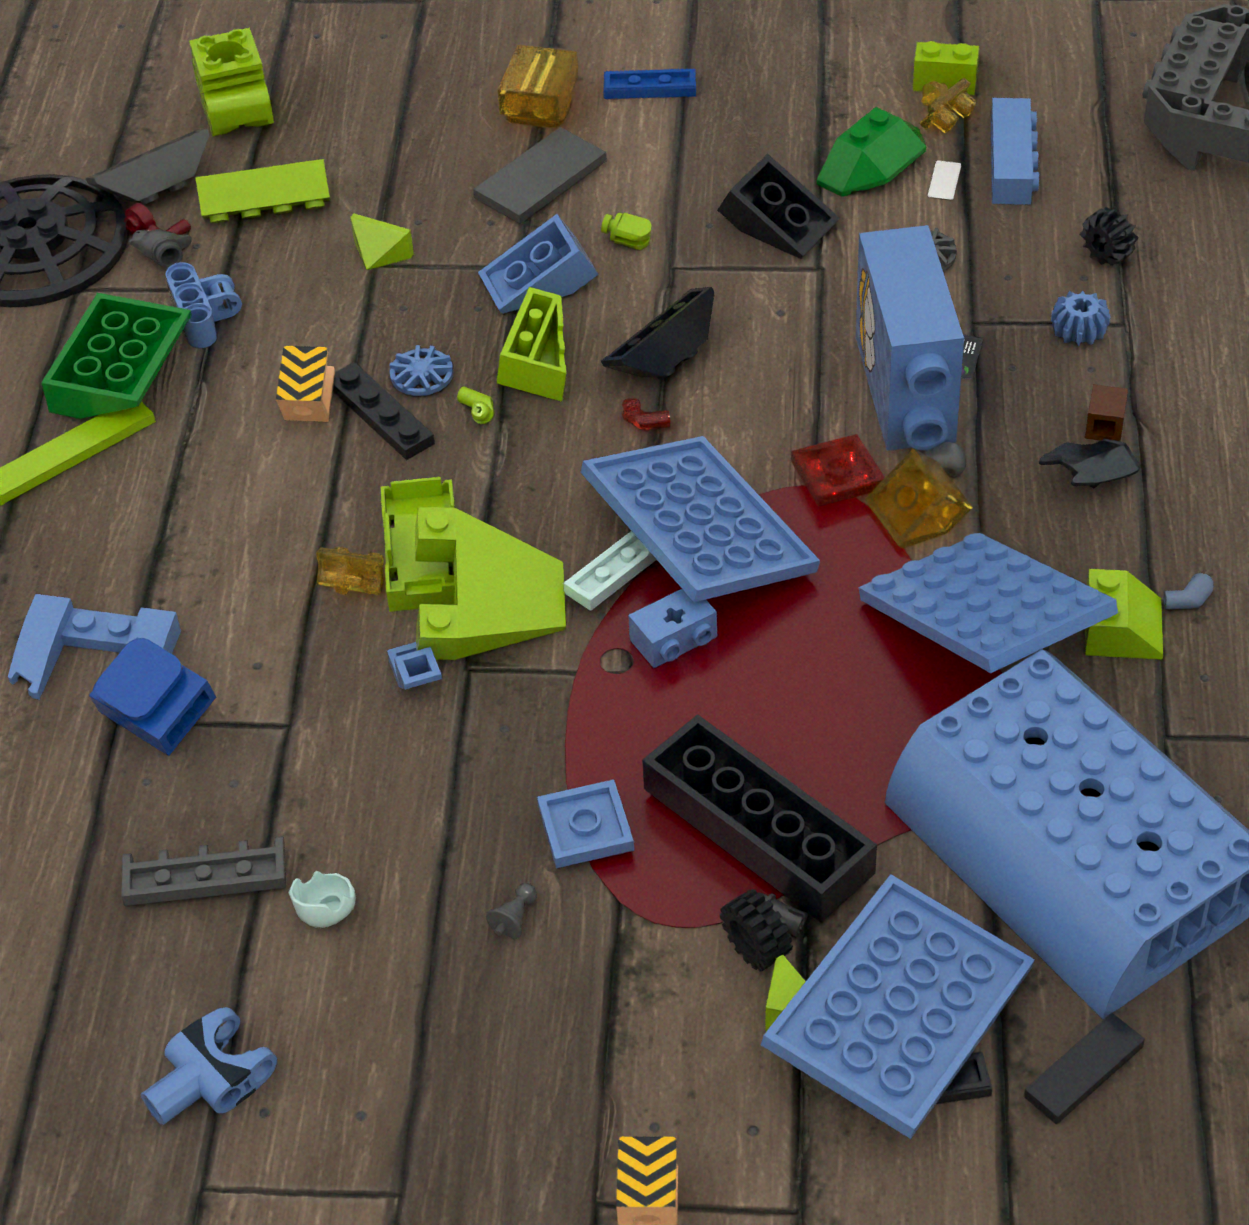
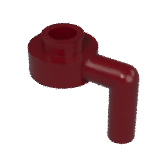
(140, 218)

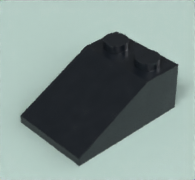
(777, 209)

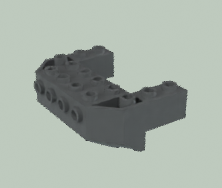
(1180, 96)

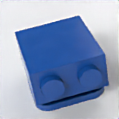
(152, 694)

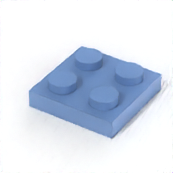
(585, 823)

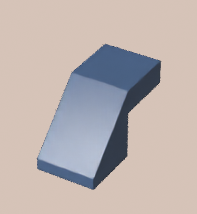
(412, 666)

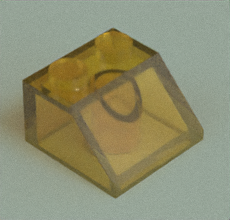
(918, 500)

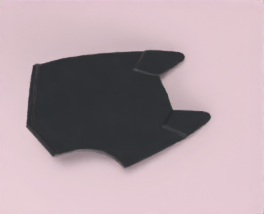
(1094, 462)

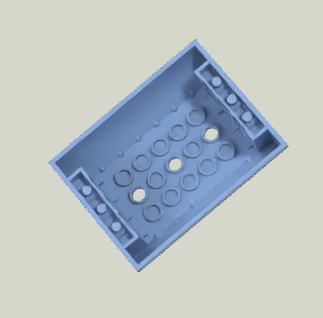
(1068, 863)

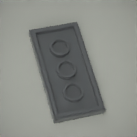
(540, 175)

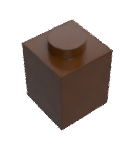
(1106, 413)

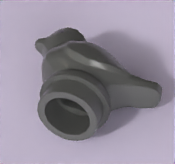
(161, 245)

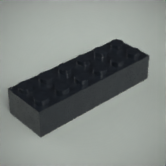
(760, 817)

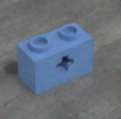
(672, 627)

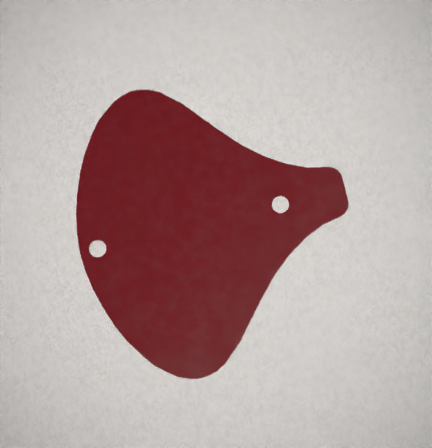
(792, 677)

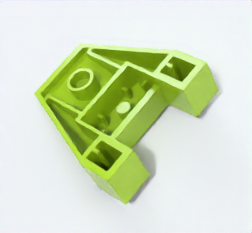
(500, 586)

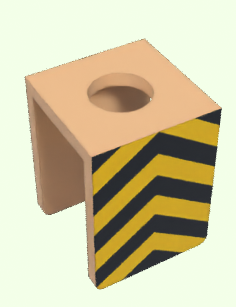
(305, 384)
(647, 1181)

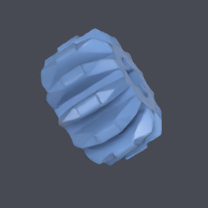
(1080, 318)

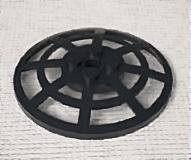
(49, 232)

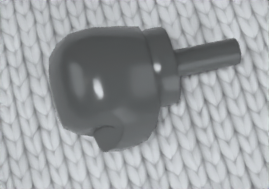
(950, 457)

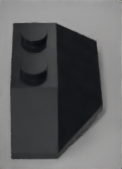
(667, 338)

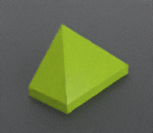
(380, 241)

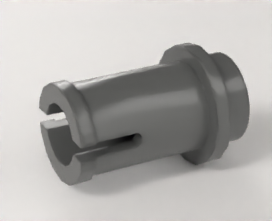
(792, 917)

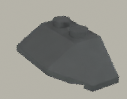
(154, 170)

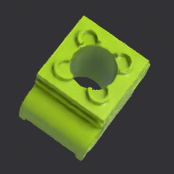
(231, 81)

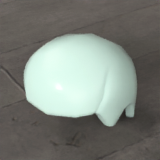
(323, 899)

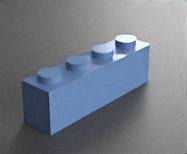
(1013, 151)

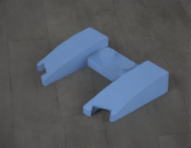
(55, 623)

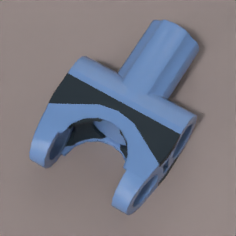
(206, 1070)

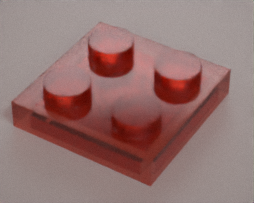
(837, 469)

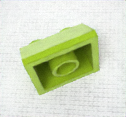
(945, 64)
(1136, 627)

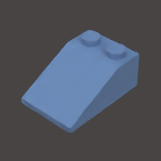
(543, 260)

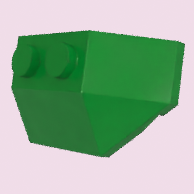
(871, 153)

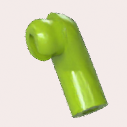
(481, 404)

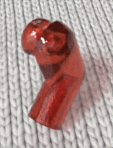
(641, 419)

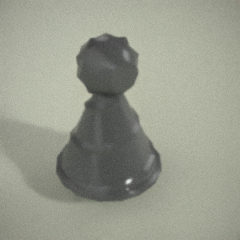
(509, 916)

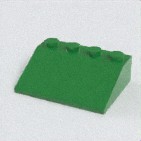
(112, 356)

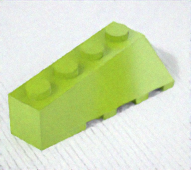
(263, 189)

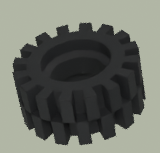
(755, 929)

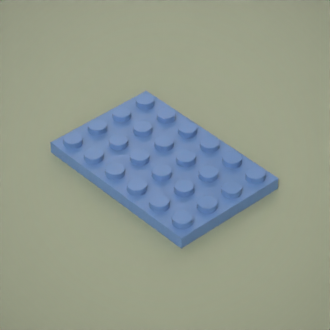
(699, 518)
(987, 601)
(898, 1005)

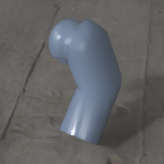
(1192, 596)

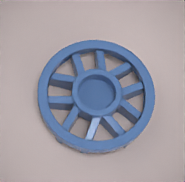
(421, 371)

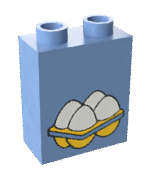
(908, 338)

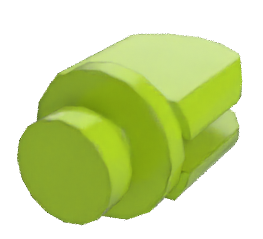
(627, 230)

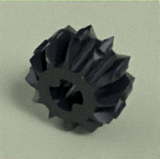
(1109, 236)

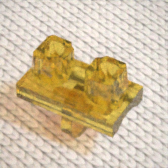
(943, 100)
(350, 571)

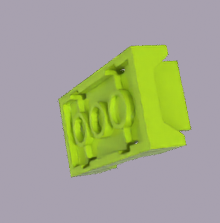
(417, 580)

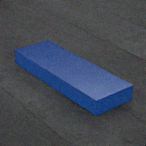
(650, 83)

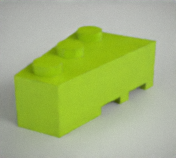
(535, 347)

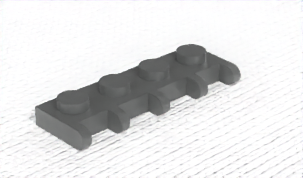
(203, 874)

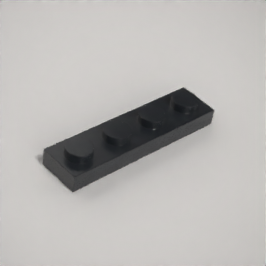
(381, 411)

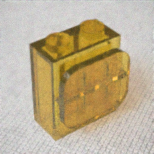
(538, 86)

